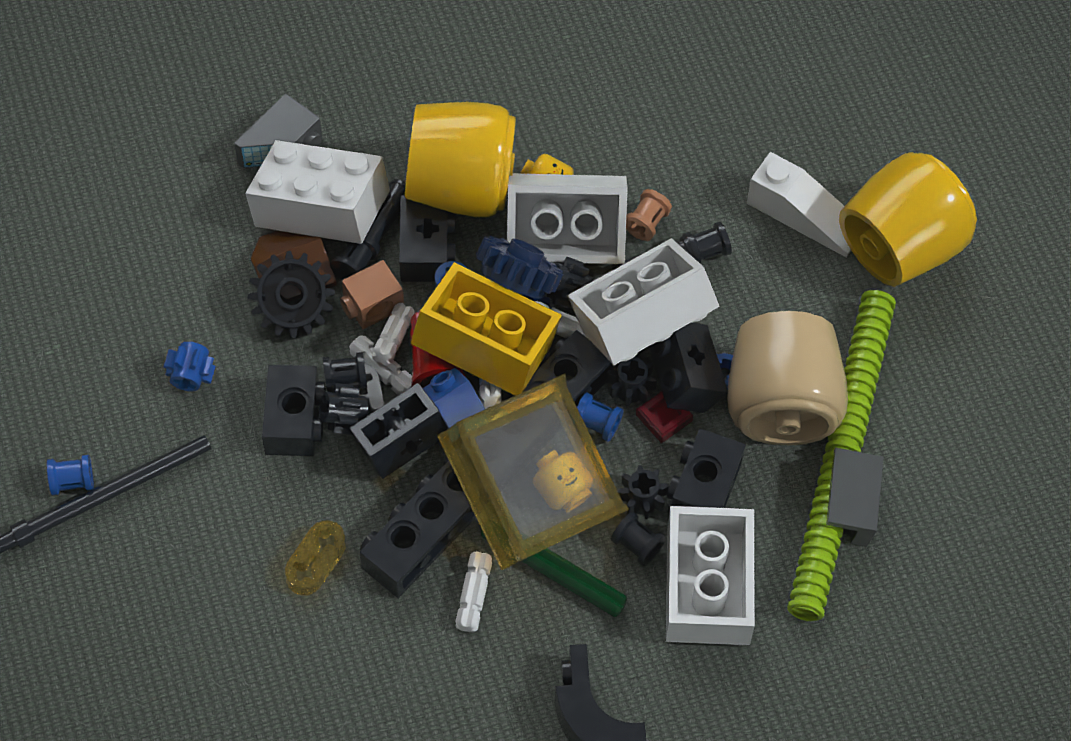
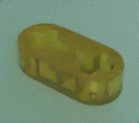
(308, 552)

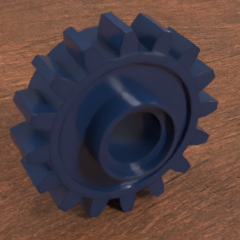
(518, 266)

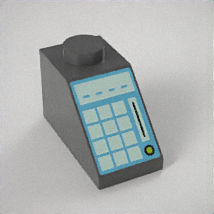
(282, 122)

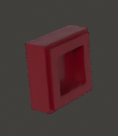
(662, 421)

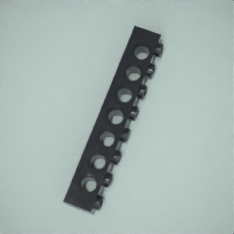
(399, 567)

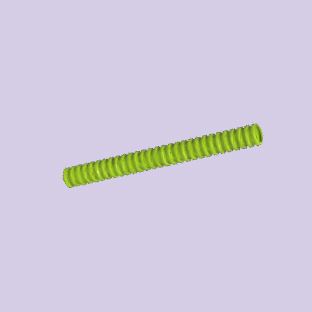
(861, 374)

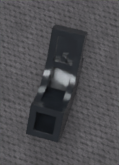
(579, 713)

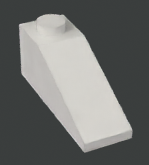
(798, 202)

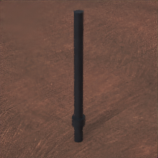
(23, 532)

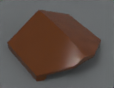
(281, 242)

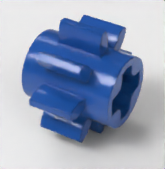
(189, 366)

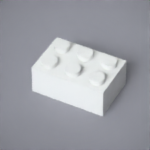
(318, 191)
(570, 215)
(643, 301)
(710, 575)

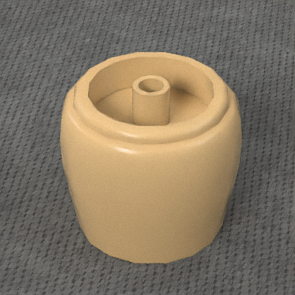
(787, 379)

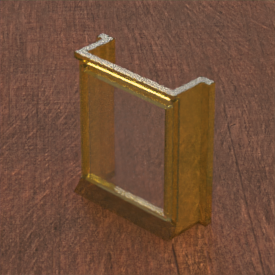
(531, 472)

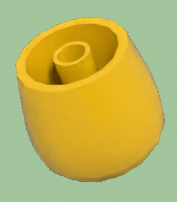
(461, 157)
(908, 218)

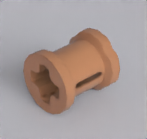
(647, 215)

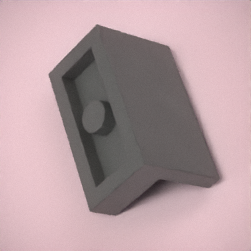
(855, 494)

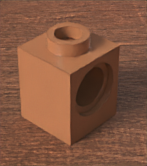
(371, 294)

